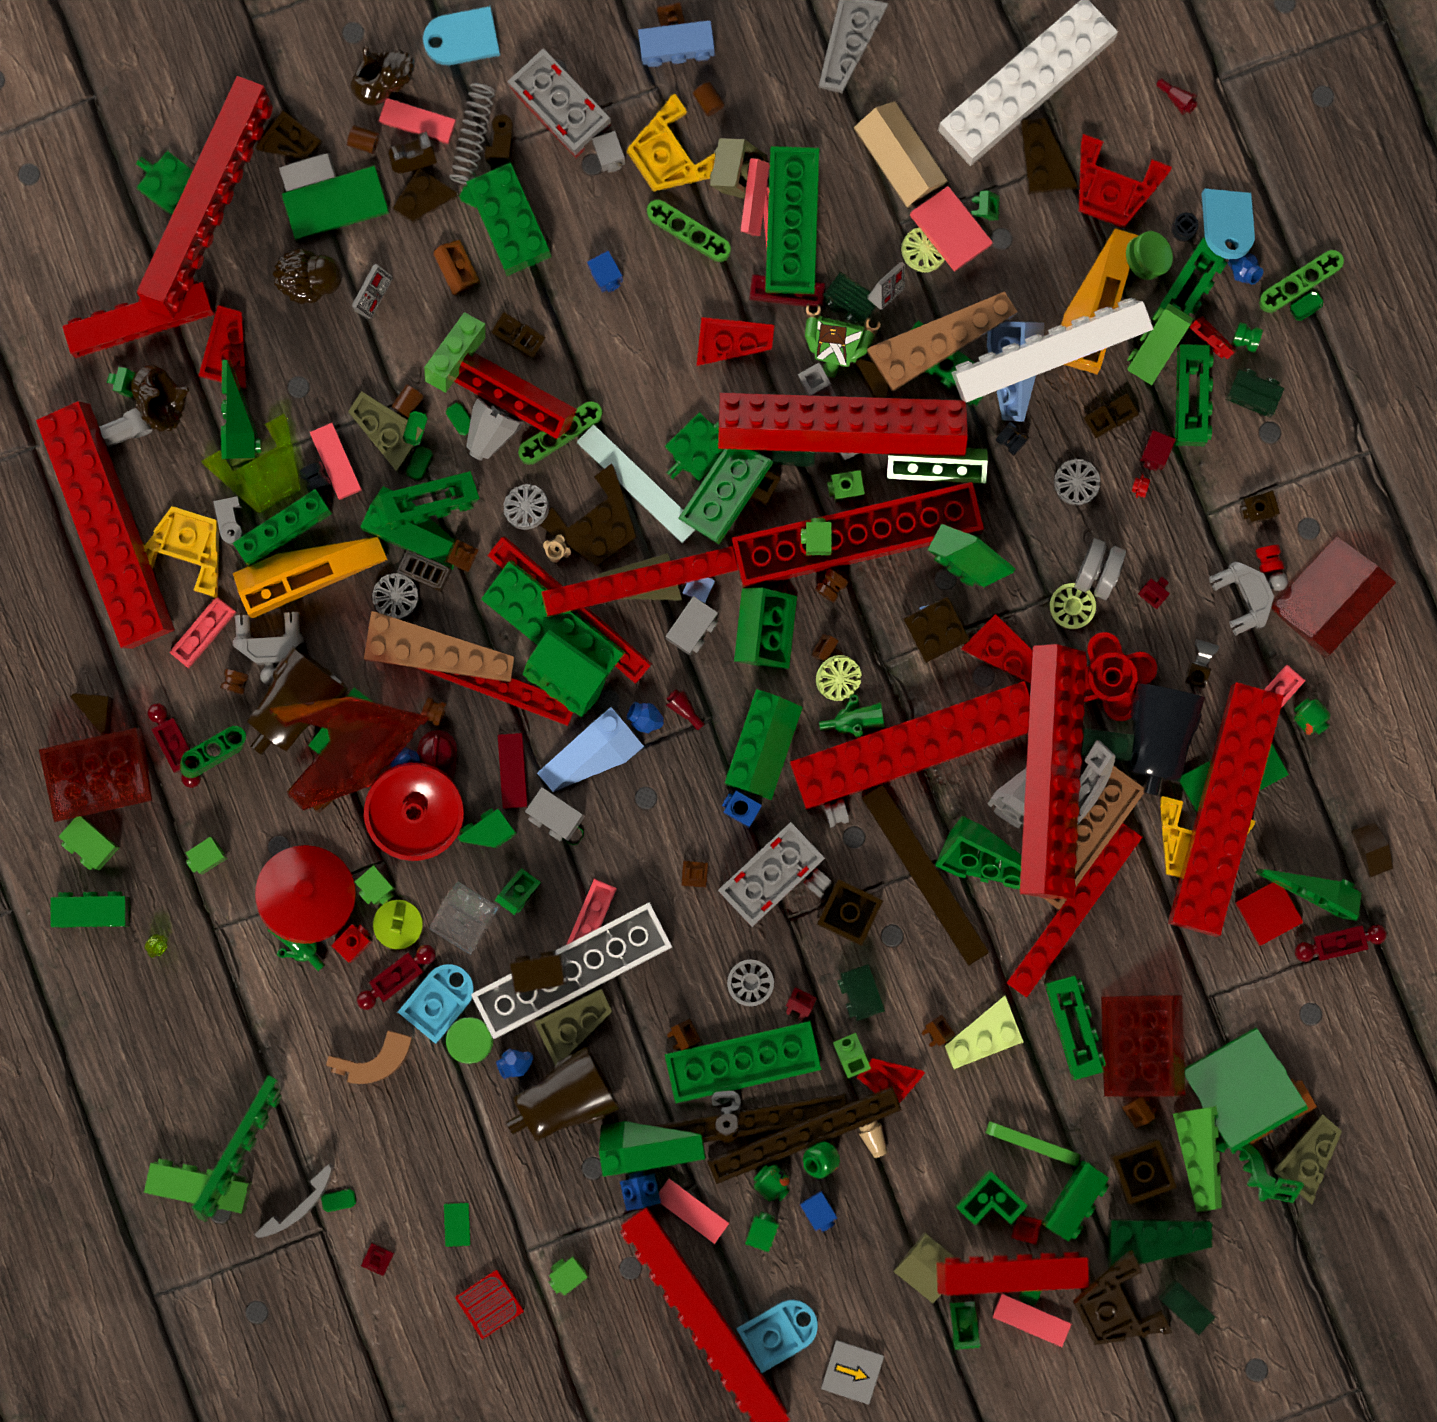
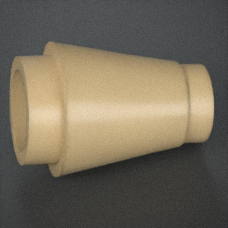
(874, 1138)

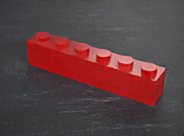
(132, 322)
(515, 395)
(1012, 1275)

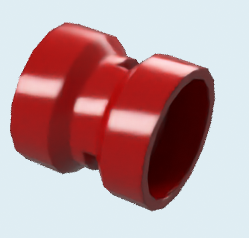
(1272, 564)

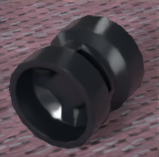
(1181, 230)
(1016, 442)
(315, 477)

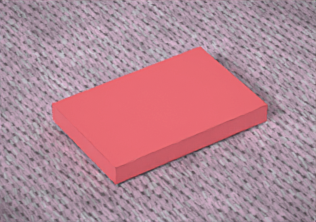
(951, 228)

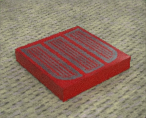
(489, 1304)

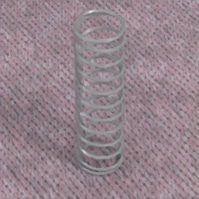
(454, 177)

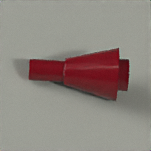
(1182, 99)
(681, 705)

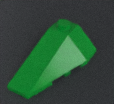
(239, 433)
(422, 538)
(981, 854)
(1333, 896)
(639, 1147)

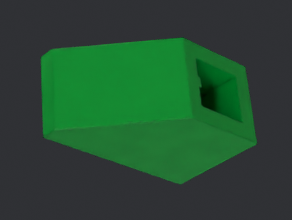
(489, 832)
(762, 1231)

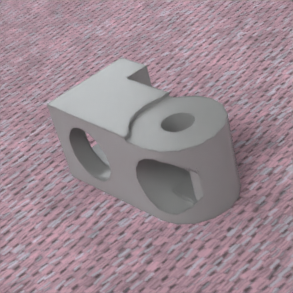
(228, 520)

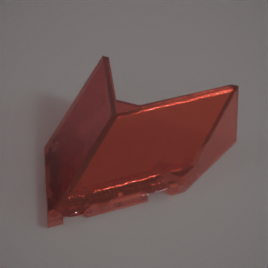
(361, 743)

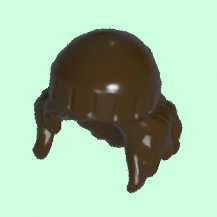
(381, 75)
(306, 276)
(158, 398)

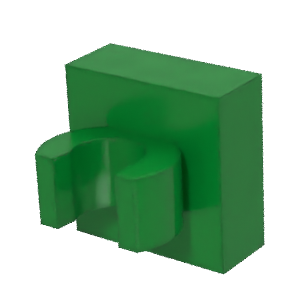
(988, 205)
(122, 381)

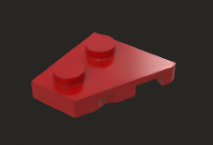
(1212, 336)
(888, 1074)

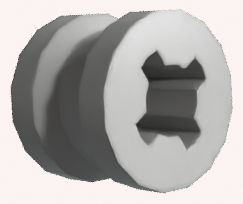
(836, 813)
(818, 883)

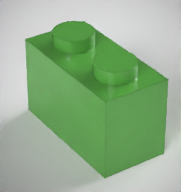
(88, 842)

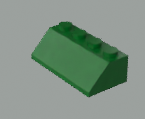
(763, 744)

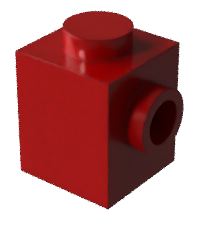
(352, 942)

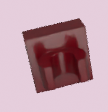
(1155, 592)
(800, 1002)
(377, 1259)

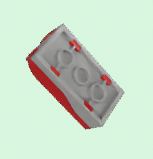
(559, 102)
(771, 874)

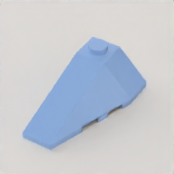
(1014, 398)
(598, 748)

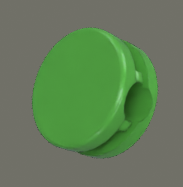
(1149, 255)
(469, 1040)

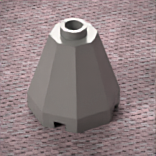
(490, 429)
(1011, 800)

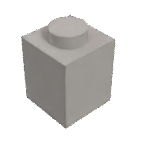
(609, 152)

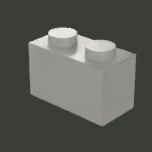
(692, 626)
(554, 814)

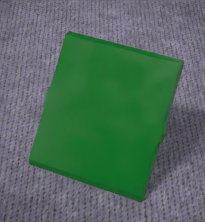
(1246, 1087)

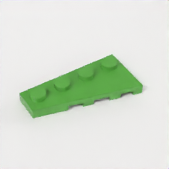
(1198, 1145)

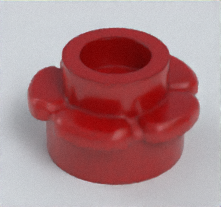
(1141, 486)

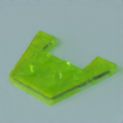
(266, 478)

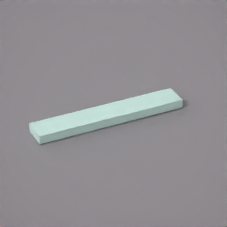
(636, 482)

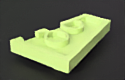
(987, 1035)

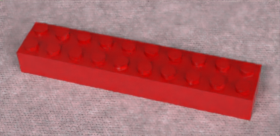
(205, 198)
(842, 424)
(105, 525)
(857, 535)
(912, 746)
(1053, 772)
(1225, 809)
(703, 1318)

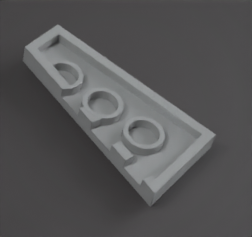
(850, 35)

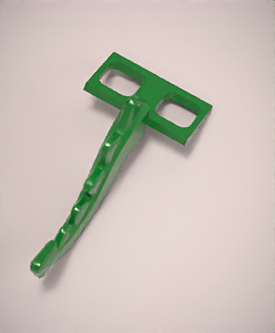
(1260, 1177)

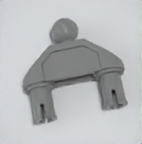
(1255, 591)
(267, 650)

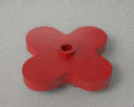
(1131, 669)

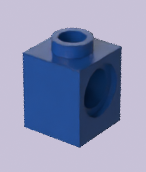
(605, 272)
(747, 818)
(819, 1212)

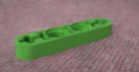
(691, 227)
(1300, 280)
(562, 440)
(1033, 1143)

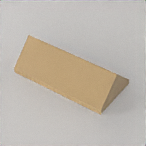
(900, 153)

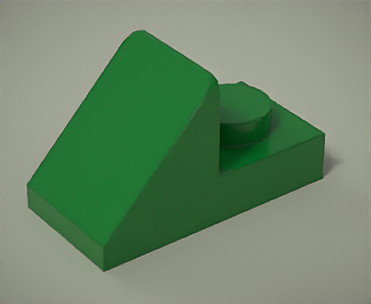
(518, 891)
(964, 1325)

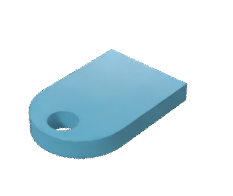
(464, 35)
(1228, 219)
(438, 1003)
(776, 1333)

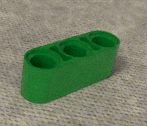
(218, 741)

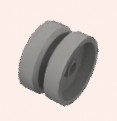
(1098, 568)

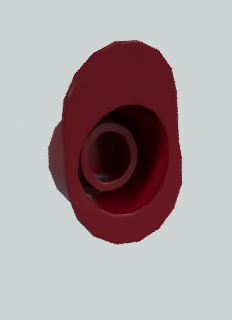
(438, 750)

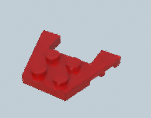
(1110, 194)

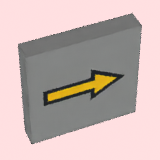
(852, 1372)

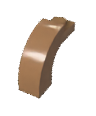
(386, 1063)

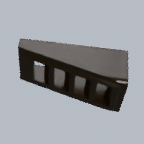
(442, 579)

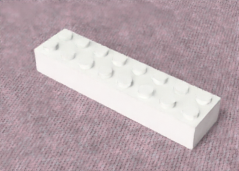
(1027, 81)
(1053, 350)
(586, 964)

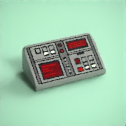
(888, 287)
(372, 291)

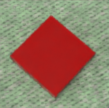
(1268, 913)

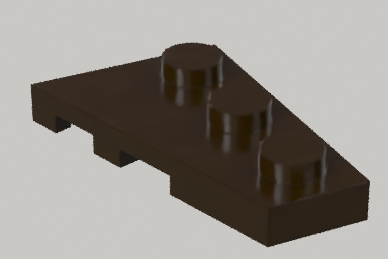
(1043, 159)

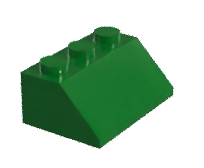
(968, 557)
(765, 628)
(565, 673)
(1076, 1201)

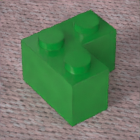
(987, 1194)

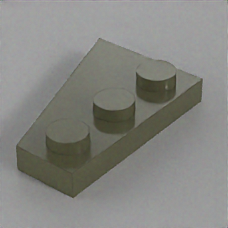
(383, 428)

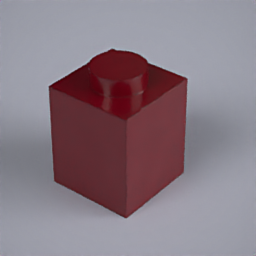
(1156, 451)

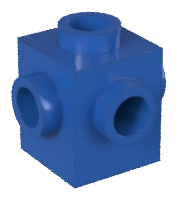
(640, 1191)

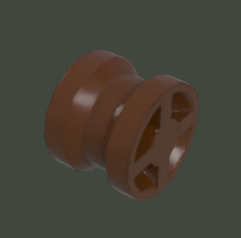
(234, 681)
(434, 711)

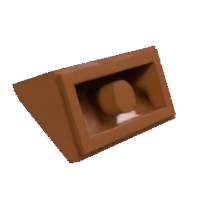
(456, 267)

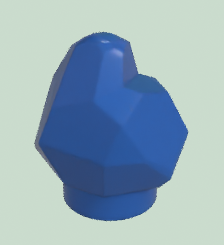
(1246, 269)
(645, 717)
(405, 756)
(514, 1063)

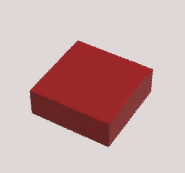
(1026, 1229)

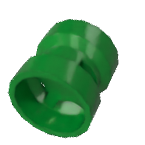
(1245, 336)

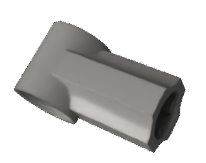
(125, 428)

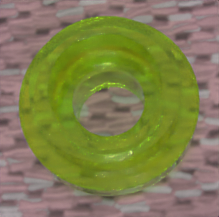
(156, 945)

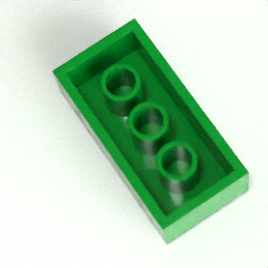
(508, 219)

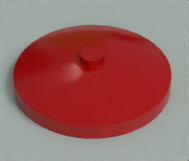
(413, 811)
(305, 894)

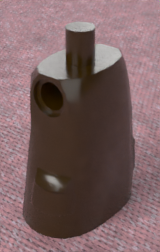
(295, 681)
(565, 1097)

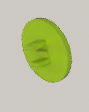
(397, 924)

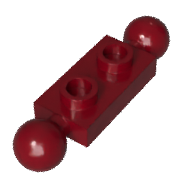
(171, 741)
(1340, 943)
(396, 977)

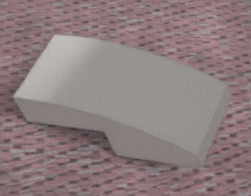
(307, 172)

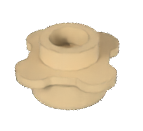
(552, 553)

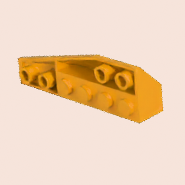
(1099, 290)
(303, 571)

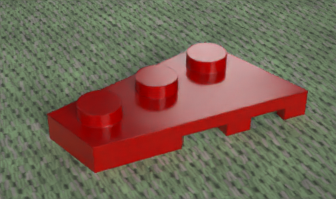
(731, 339)
(224, 344)
(1002, 649)

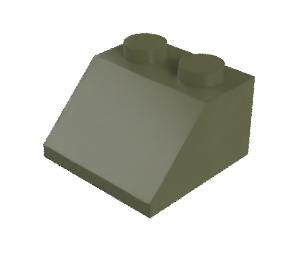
(732, 166)
(920, 1266)

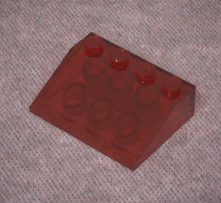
(1332, 596)
(96, 774)
(1143, 1046)

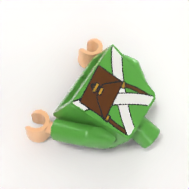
(837, 341)

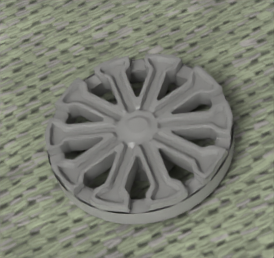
(1077, 482)
(526, 506)
(395, 596)
(750, 983)

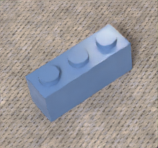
(676, 43)

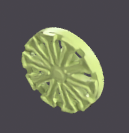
(923, 251)
(1072, 607)
(838, 677)

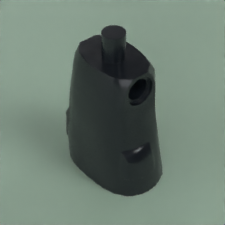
(1162, 733)

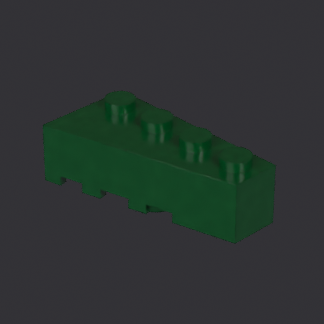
(1156, 1238)

